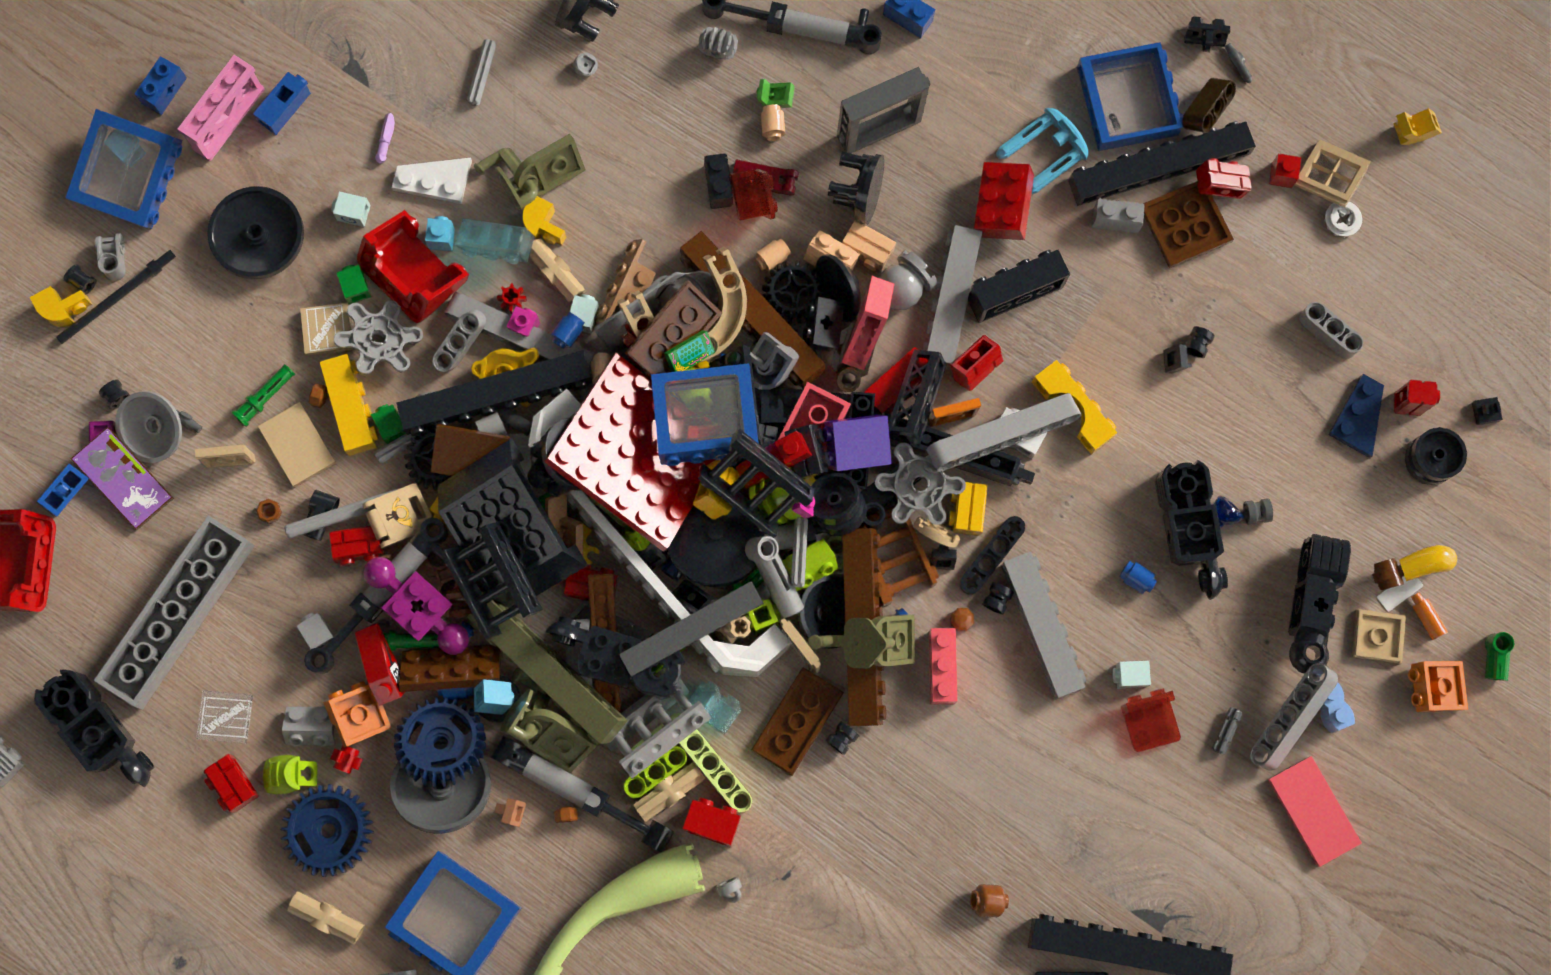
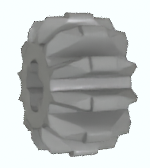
(718, 43)

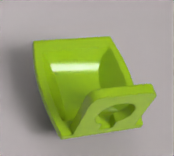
(284, 776)

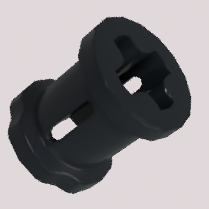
(79, 279)

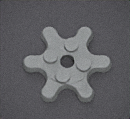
(382, 324)
(911, 499)

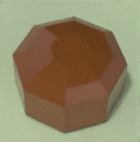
(318, 395)
(269, 511)
(962, 619)
(566, 814)

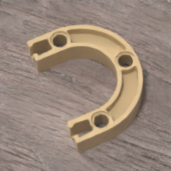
(731, 304)

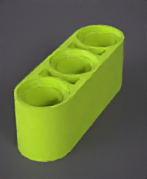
(648, 783)

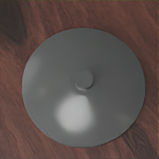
(439, 807)

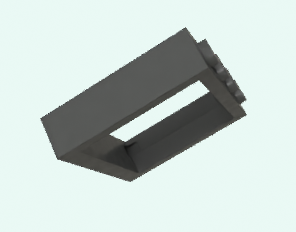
(909, 85)

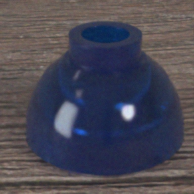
(1227, 512)

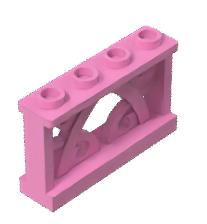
(221, 108)

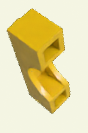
(1095, 428)

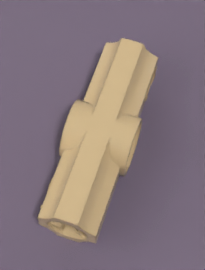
(555, 270)
(732, 631)
(669, 791)
(326, 917)

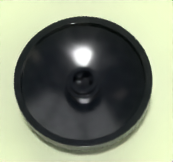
(255, 232)
(713, 549)

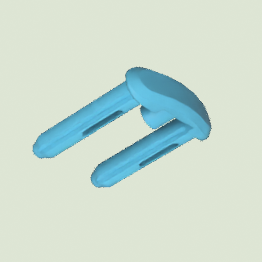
(1066, 132)

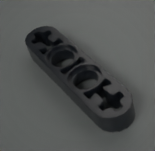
(994, 556)

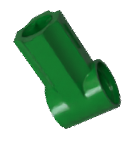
(1498, 660)

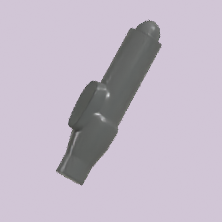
(1239, 62)
(188, 422)

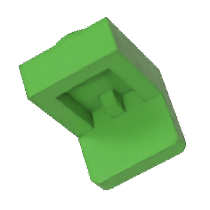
(775, 93)

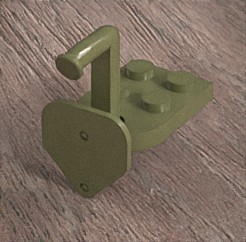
(537, 172)
(876, 642)
(546, 730)

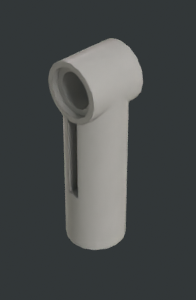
(774, 574)

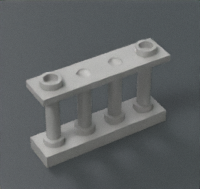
(656, 745)

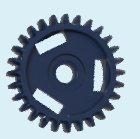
(438, 725)
(310, 822)

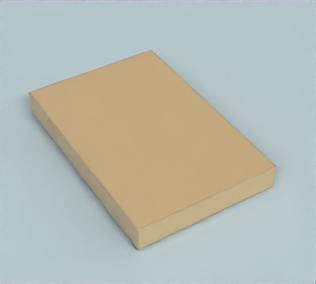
(297, 444)

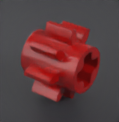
(506, 295)
(346, 759)

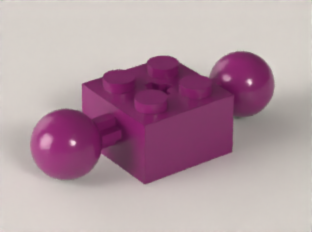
(381, 574)

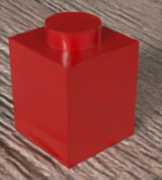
(1285, 170)

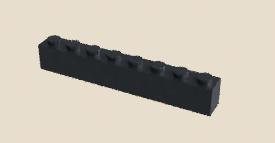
(1160, 163)
(494, 393)
(1127, 950)

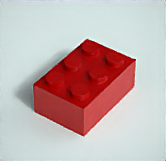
(1004, 200)
(711, 822)

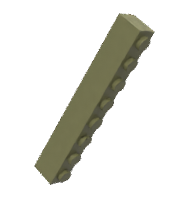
(555, 677)

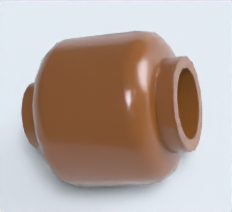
(989, 900)

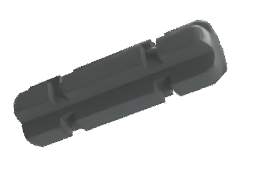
(1227, 730)

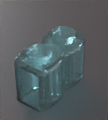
(721, 709)

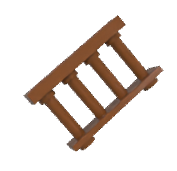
(929, 572)

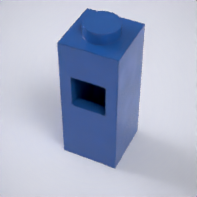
(282, 102)

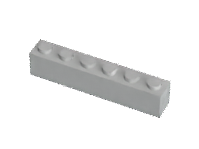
(953, 293)
(1043, 625)

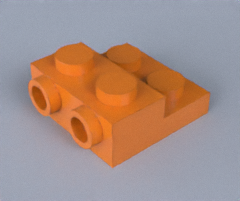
(1438, 686)
(356, 714)

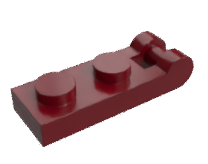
(789, 174)

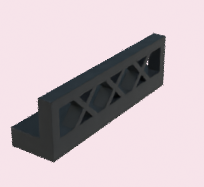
(925, 396)

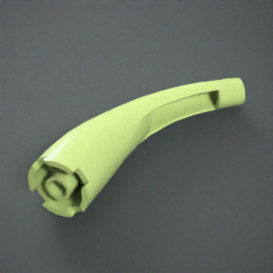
(649, 883)

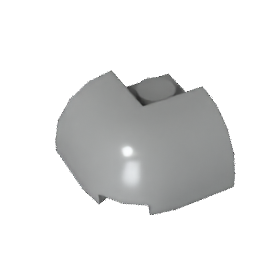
(771, 362)

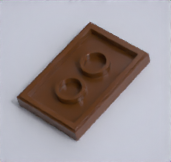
(460, 447)

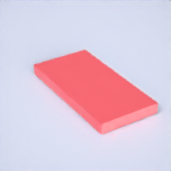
(1314, 811)

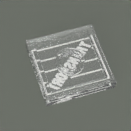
(224, 717)

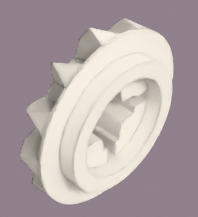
(1352, 224)

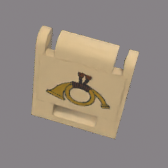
(395, 516)

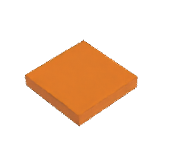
(954, 412)

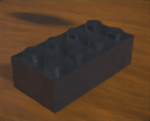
(1018, 285)

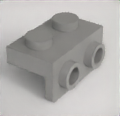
(307, 726)

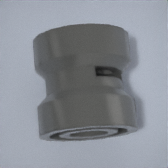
(1258, 511)

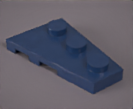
(1360, 417)

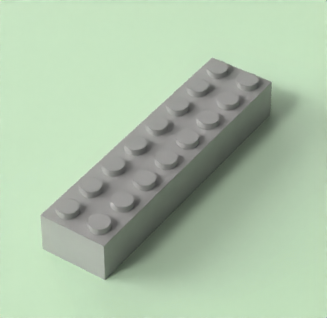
(174, 613)

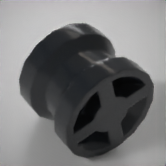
(113, 393)

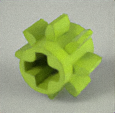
(635, 539)

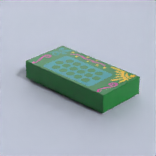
(690, 352)

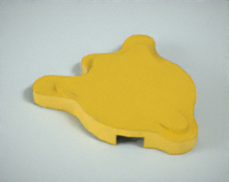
(503, 361)

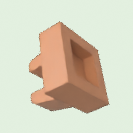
(511, 812)

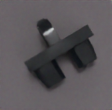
(1215, 33)

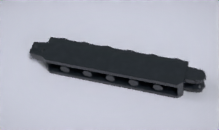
(994, 466)

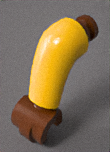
(1417, 564)

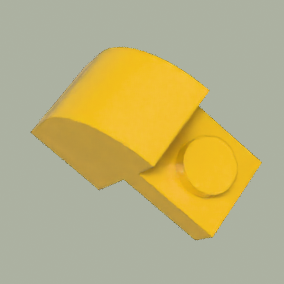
(1416, 127)
(537, 218)
(59, 311)

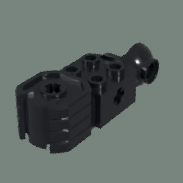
(1192, 523)
(1320, 573)
(601, 658)
(90, 727)

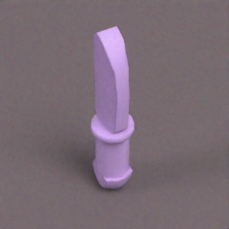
(386, 134)

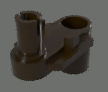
(841, 368)

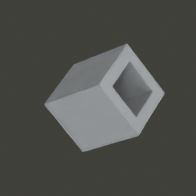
(315, 631)

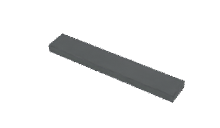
(691, 629)

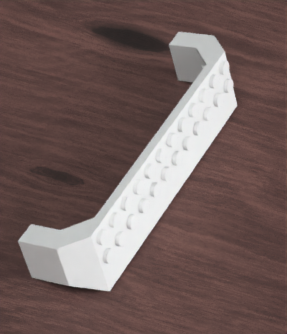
(722, 657)

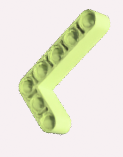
(714, 774)

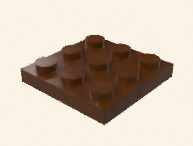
(1186, 224)

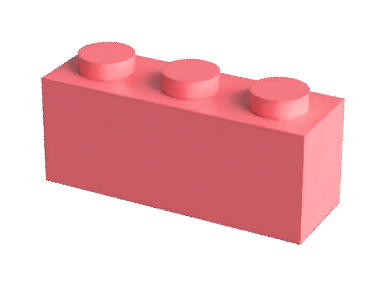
(942, 666)

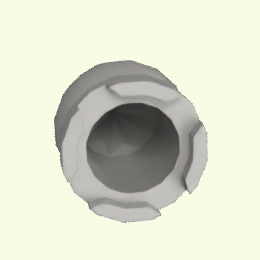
(908, 280)

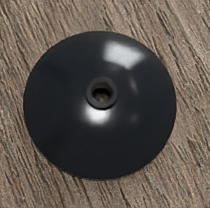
(840, 284)
(830, 598)

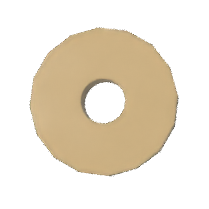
(938, 533)

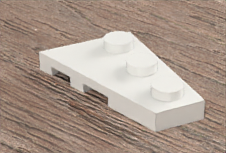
(434, 180)

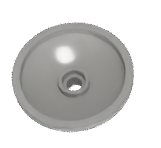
(138, 426)

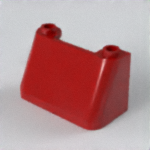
(408, 268)
(25, 559)

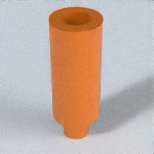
(1428, 616)

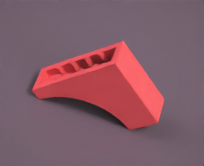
(869, 323)

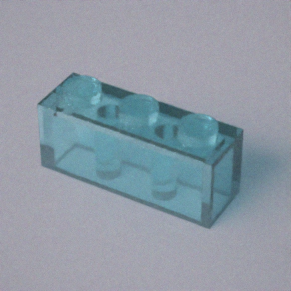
(494, 241)

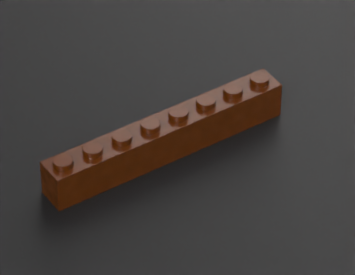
(759, 315)
(862, 601)

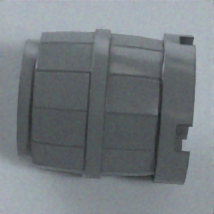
(700, 279)

